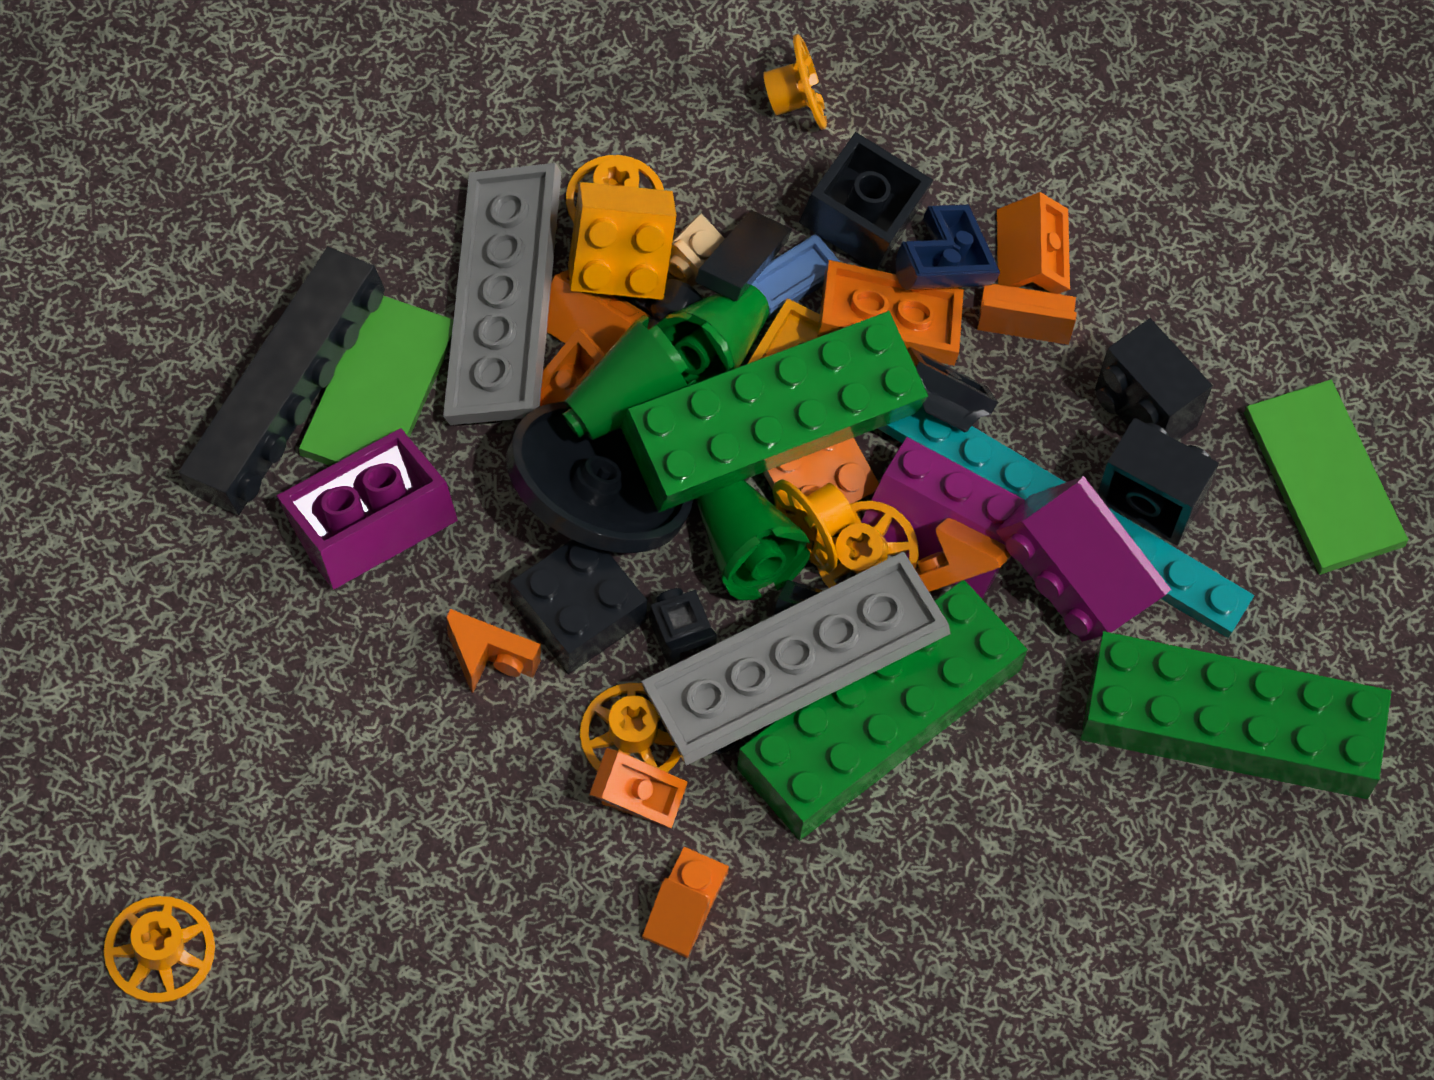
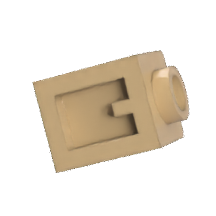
(693, 248)

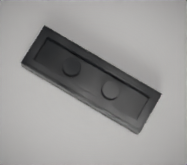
(743, 255)

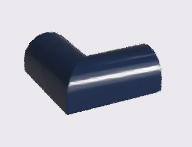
(952, 258)

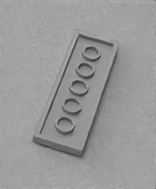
(503, 294)
(795, 658)

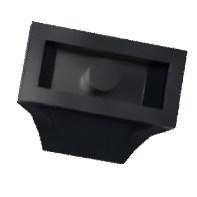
(952, 394)

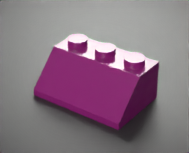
(935, 488)
(368, 508)
(1082, 558)

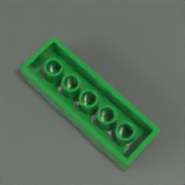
(773, 411)
(1236, 715)
(855, 736)

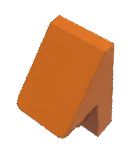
(569, 367)
(963, 556)
(481, 642)
(638, 788)
(685, 902)

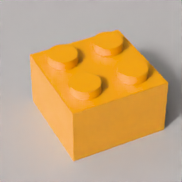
(621, 240)

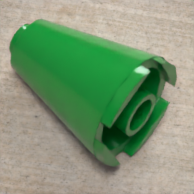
(716, 332)
(631, 373)
(751, 540)

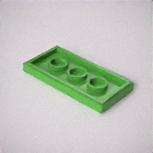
(379, 381)
(1325, 477)

